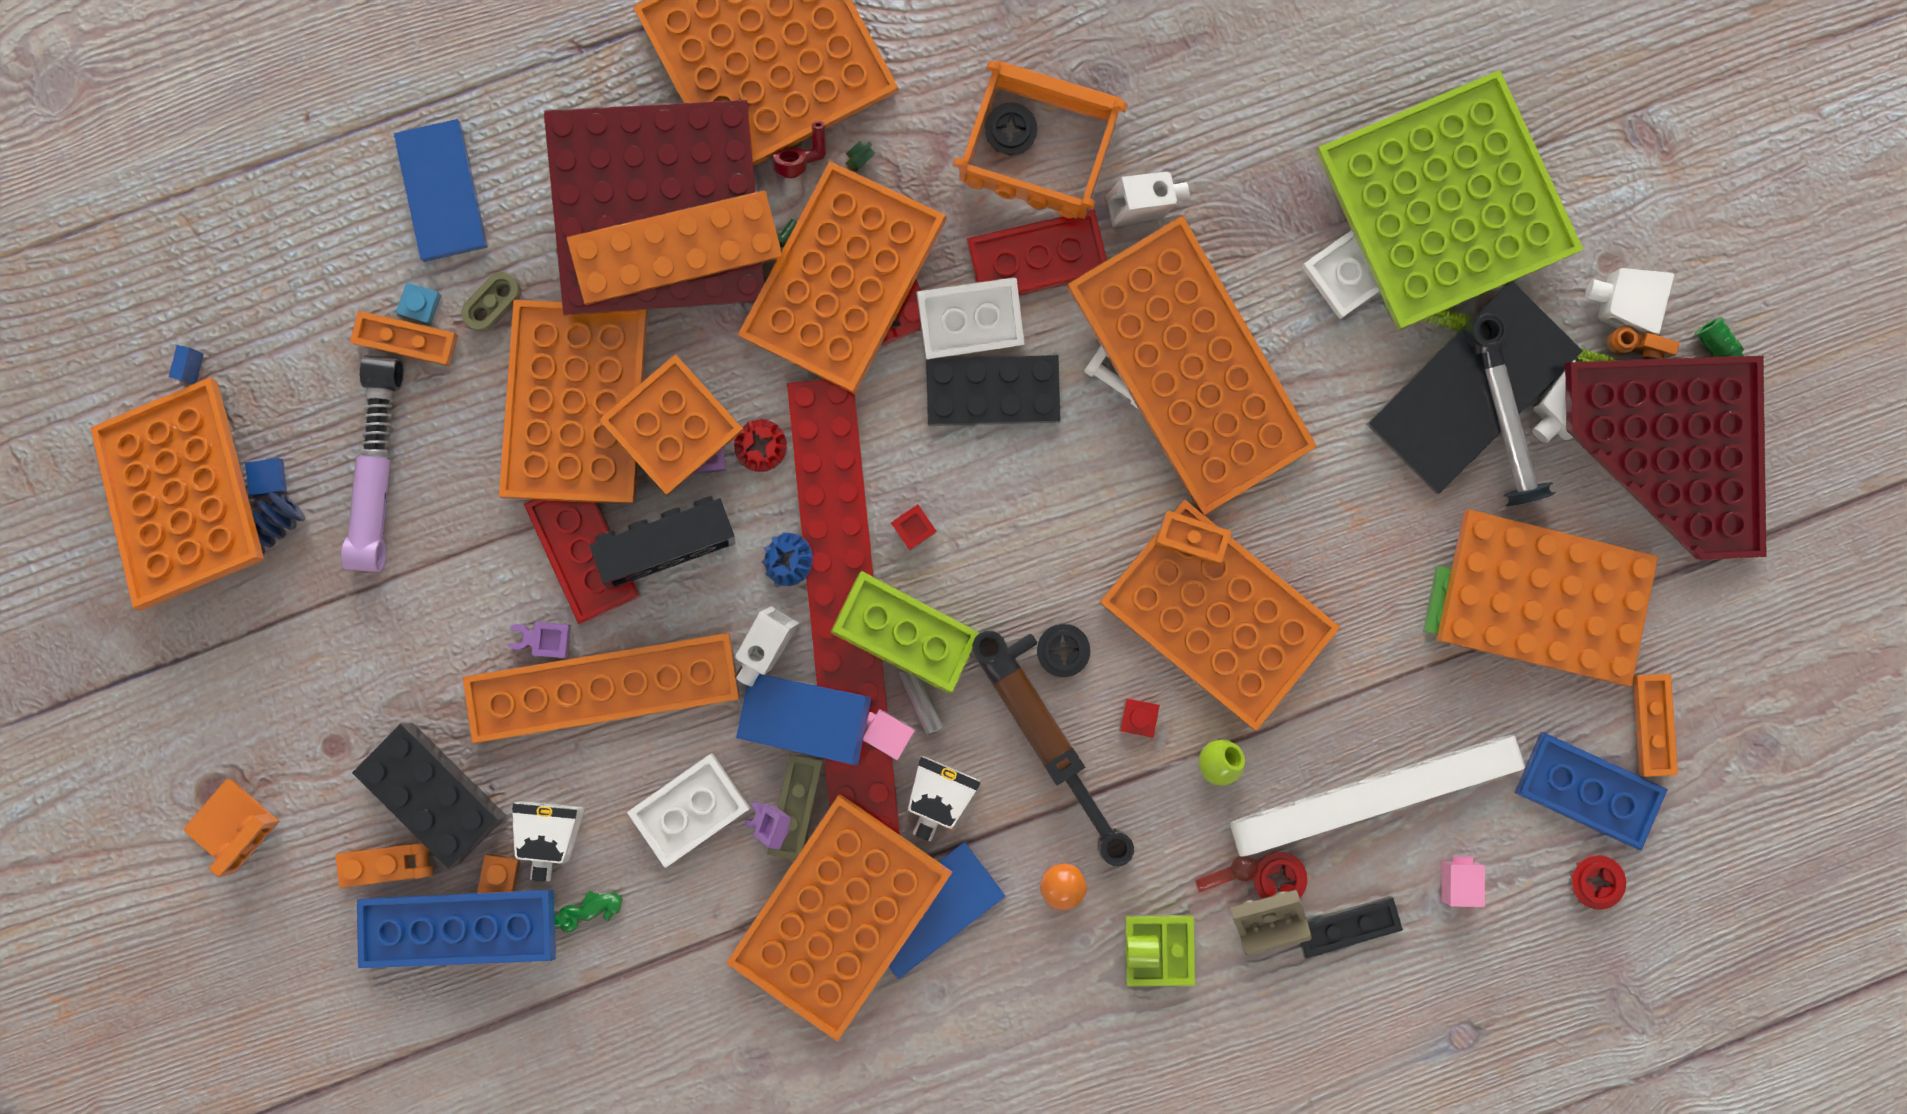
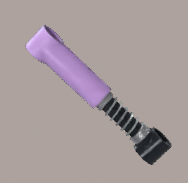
(365, 545)

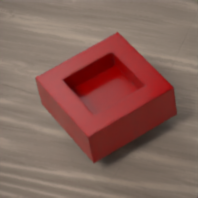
(913, 527)
(1139, 718)

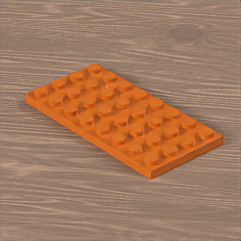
(1191, 365)

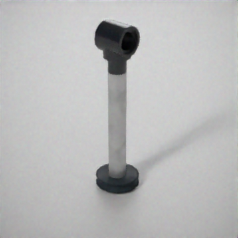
(1506, 408)

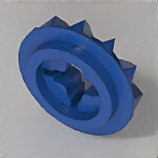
(799, 562)

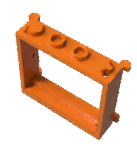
(1049, 91)

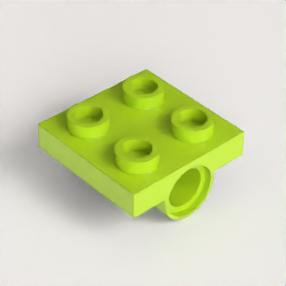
(1160, 950)

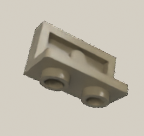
(1271, 923)

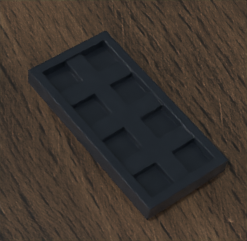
(993, 390)

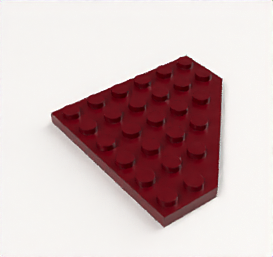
(1681, 443)

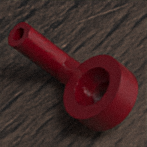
(793, 161)

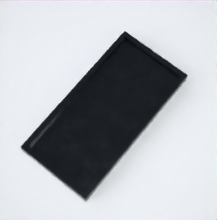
(1447, 406)

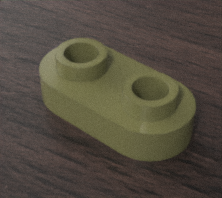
(489, 299)

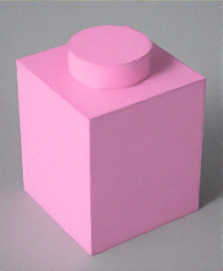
(887, 733)
(1463, 882)

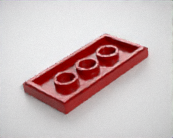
(1039, 253)
(565, 534)

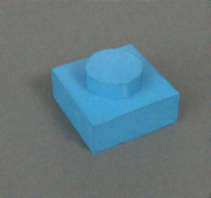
(418, 303)

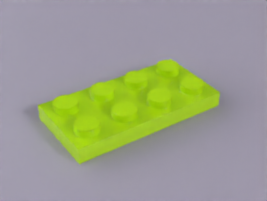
(904, 632)

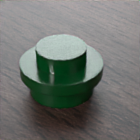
(859, 155)

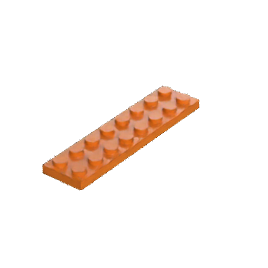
(601, 688)

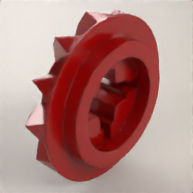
(775, 449)
(1292, 869)
(1605, 896)

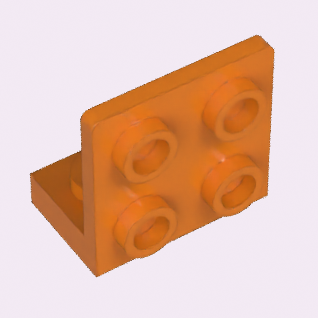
(230, 827)

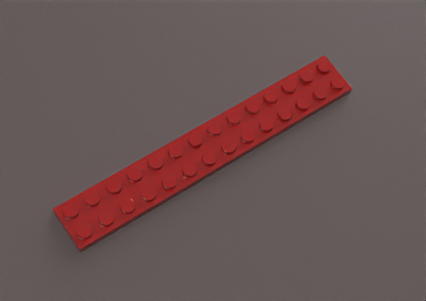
(838, 534)

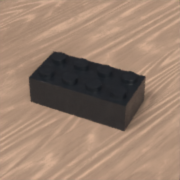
(662, 543)
(429, 794)

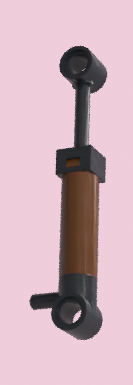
(1044, 733)

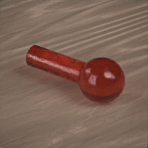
(1242, 868)

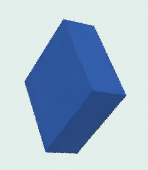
(186, 365)
(265, 477)

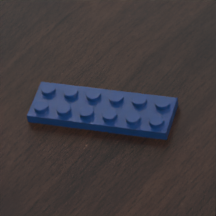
(456, 929)

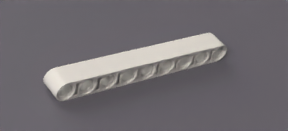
(1377, 795)

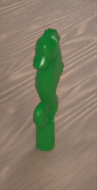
(592, 906)

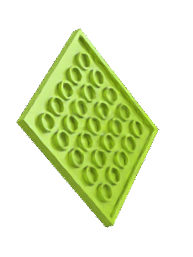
(1449, 199)

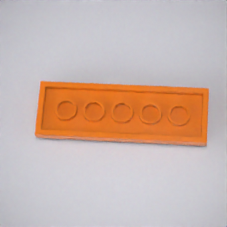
(674, 247)

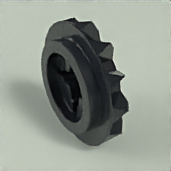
(1022, 119)
(1075, 661)

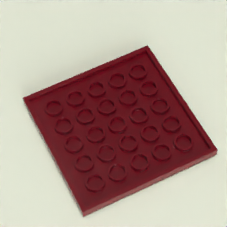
(642, 164)

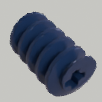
(275, 519)

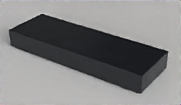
(1352, 926)

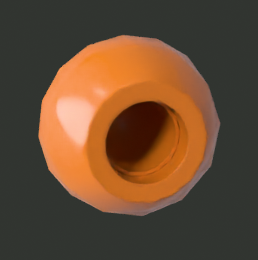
(1063, 886)

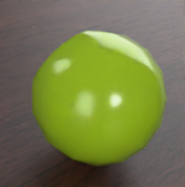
(1221, 762)

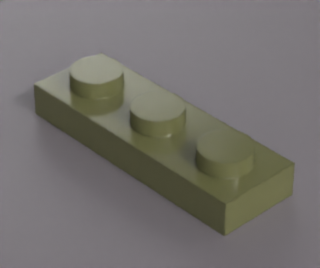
(797, 802)

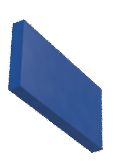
(440, 190)
(804, 718)
(1591, 791)
(960, 901)

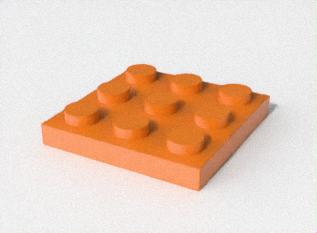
(671, 425)

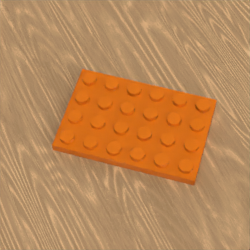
(842, 277)
(558, 388)
(176, 494)
(1547, 598)
(1223, 623)
(838, 917)

